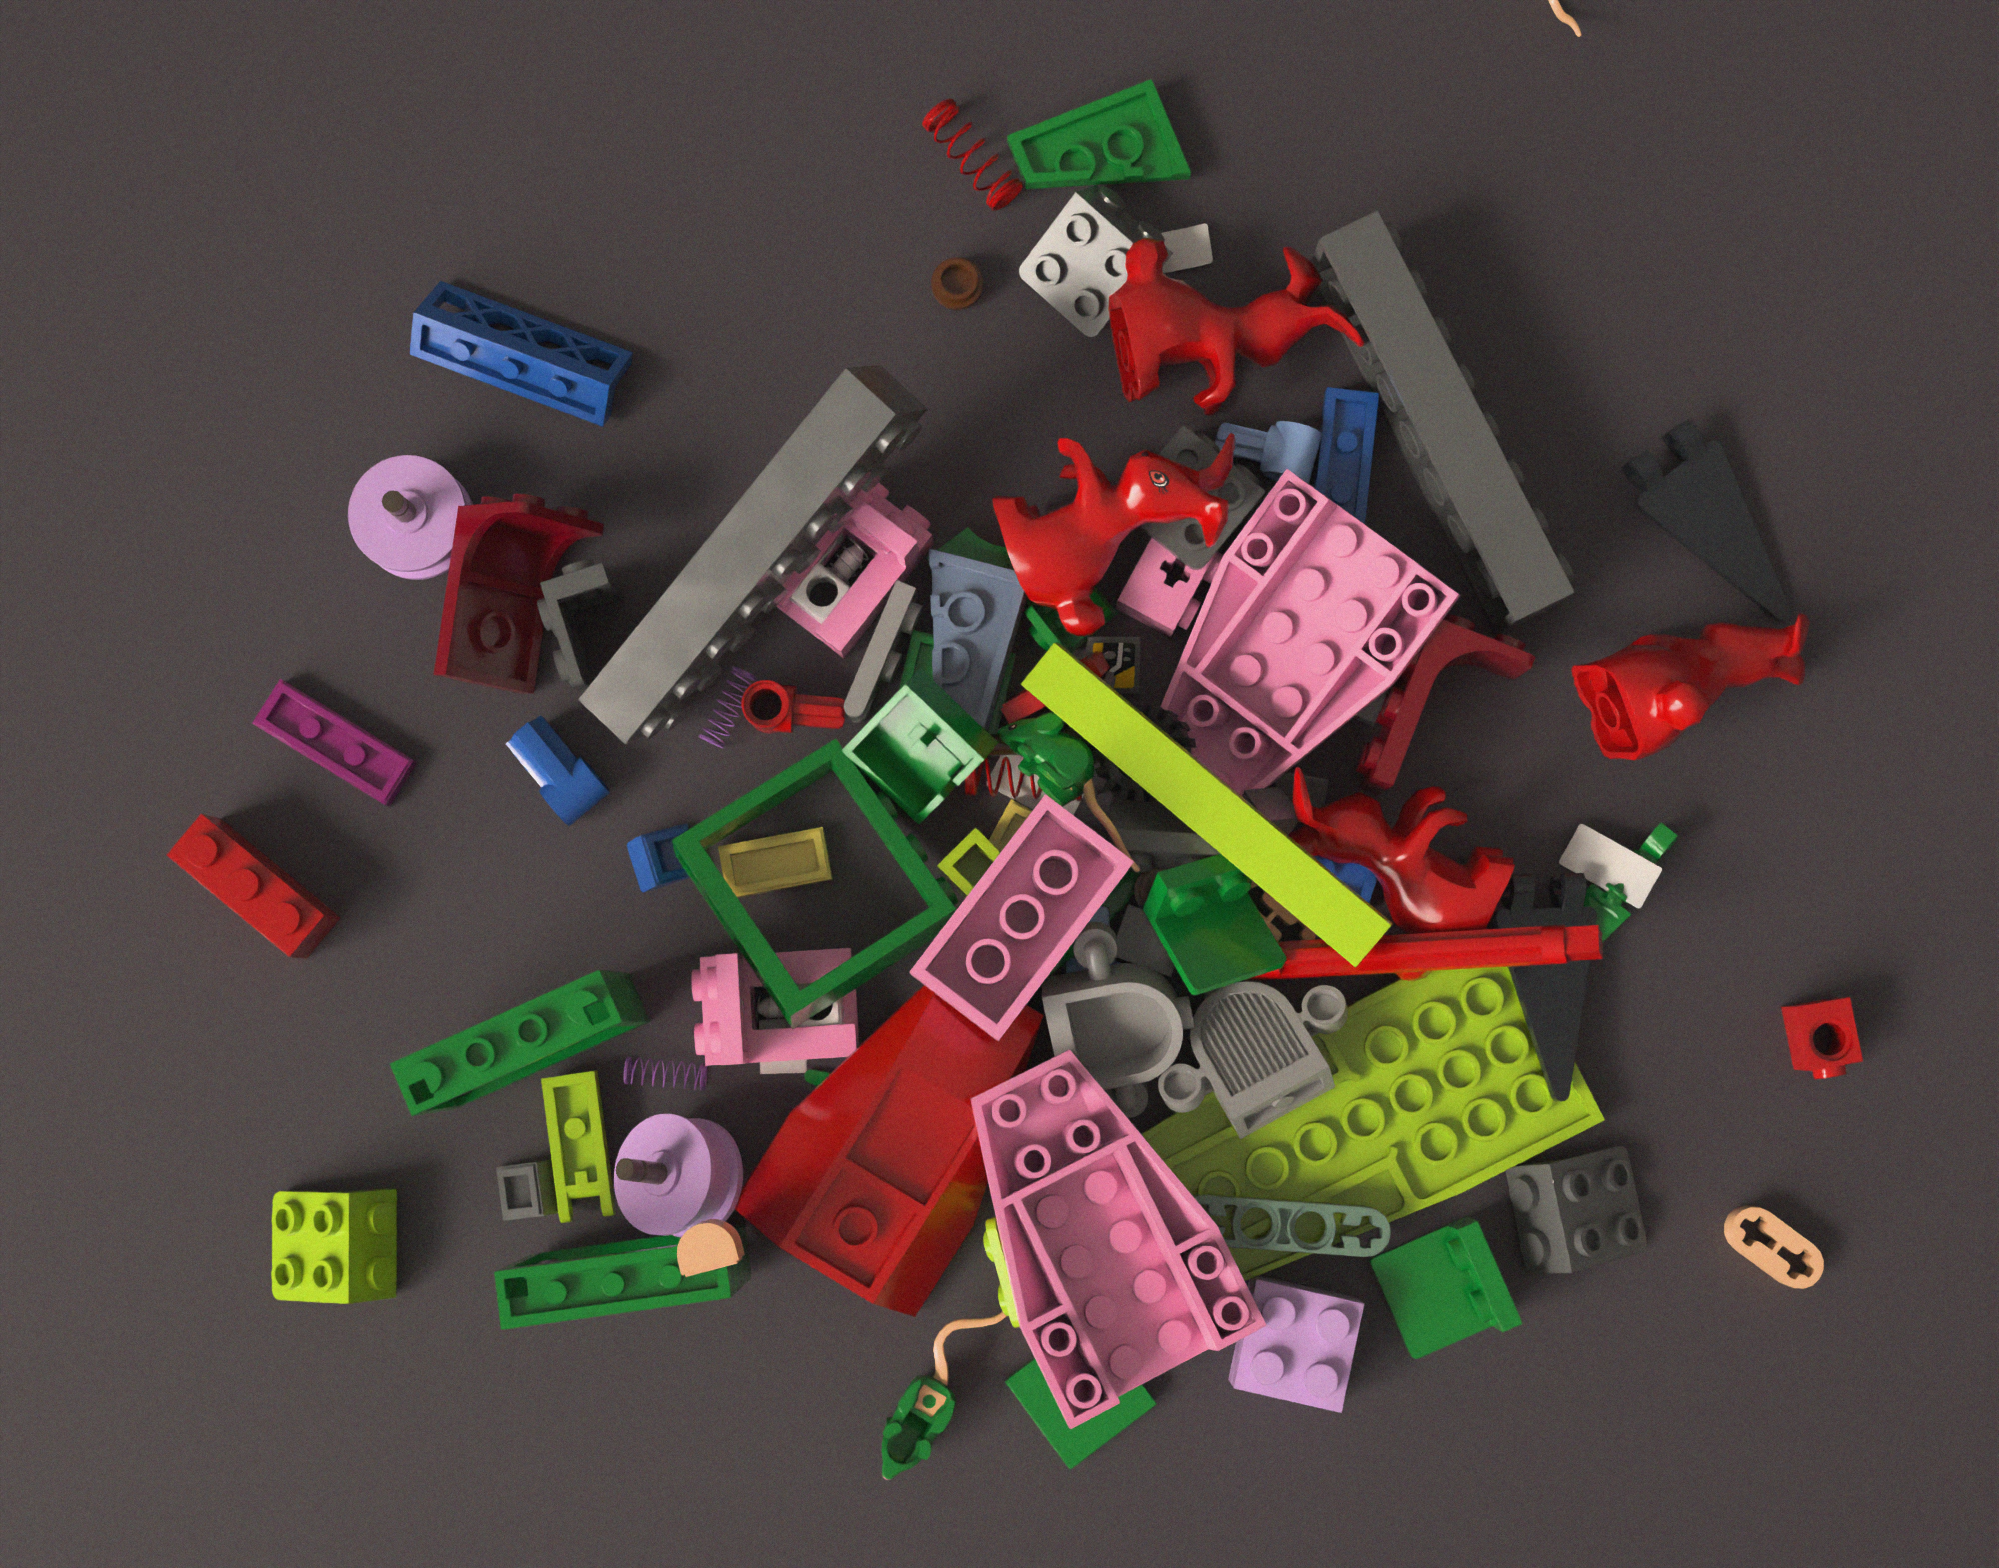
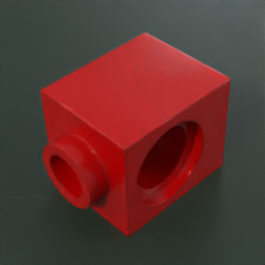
(1803, 1020)

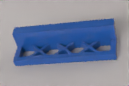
(513, 357)

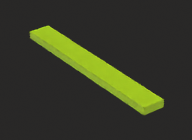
(1207, 804)

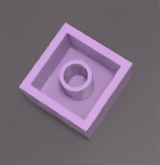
(1304, 1347)

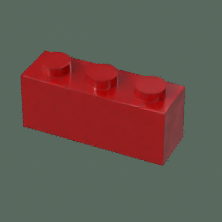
(253, 886)

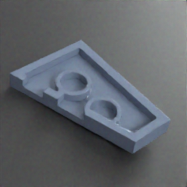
(974, 629)

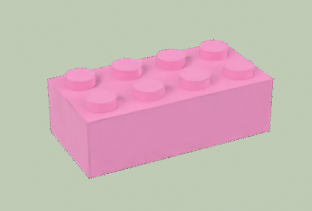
(1021, 917)

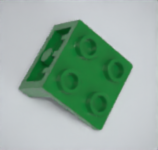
(1211, 924)
(1444, 1287)

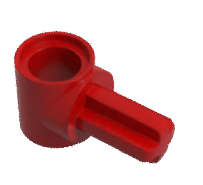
(795, 709)

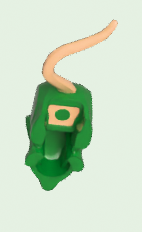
(1061, 764)
(923, 1408)

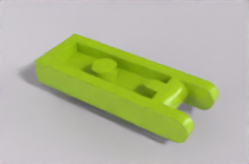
(578, 1141)

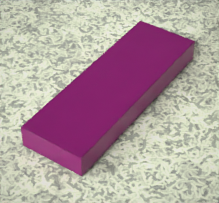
(334, 742)

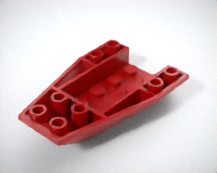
(885, 1154)

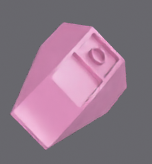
(1298, 635)
(1101, 1241)

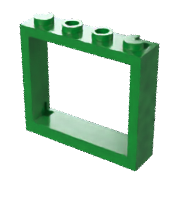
(795, 1004)
(520, 1042)
(608, 1281)

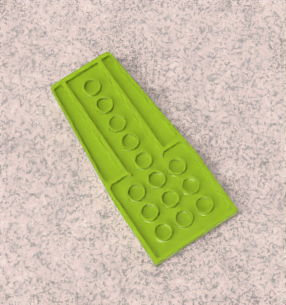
(1424, 1105)

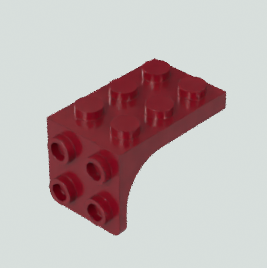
(493, 588)
(1448, 646)

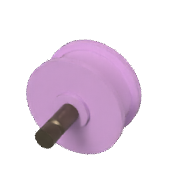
(407, 516)
(677, 1174)

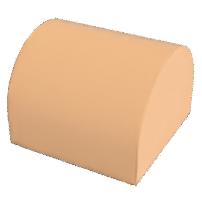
(709, 1247)

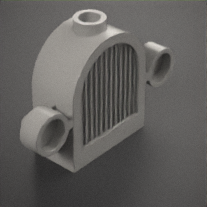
(1115, 1018)
(1256, 1053)

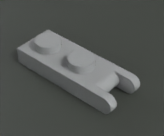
(880, 657)

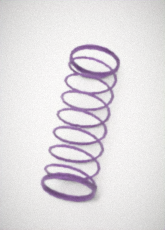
(740, 672)
(628, 1066)

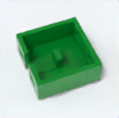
(919, 745)

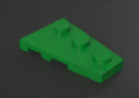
(1102, 144)

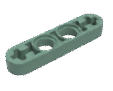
(1283, 1219)

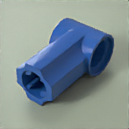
(565, 780)

